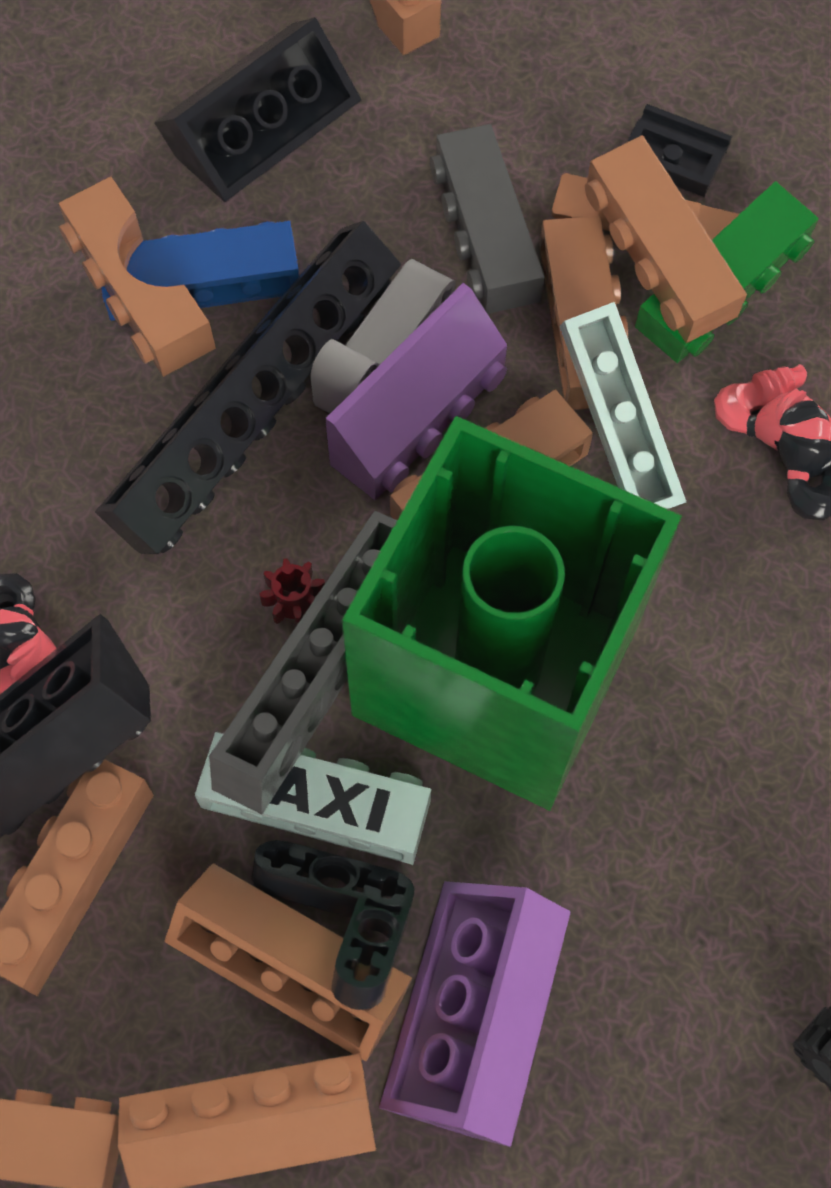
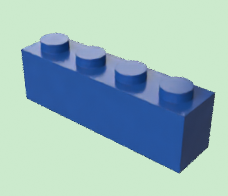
(220, 264)

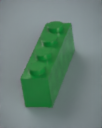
(755, 249)

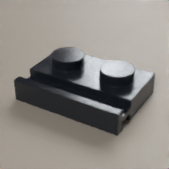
(684, 147)

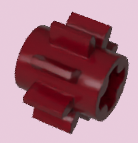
(289, 578)

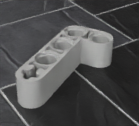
(396, 315)

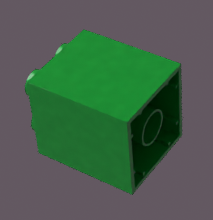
(502, 610)

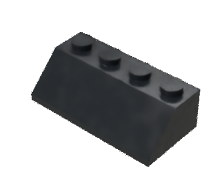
(260, 109)
(67, 719)

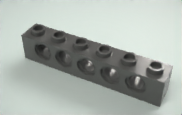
(296, 687)

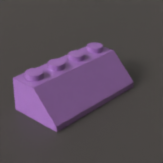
(416, 394)
(477, 1010)

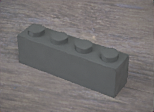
(487, 219)

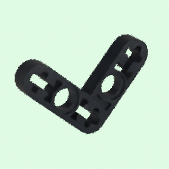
(366, 910)

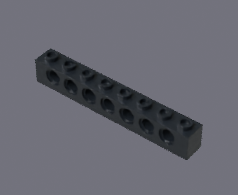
(132, 505)

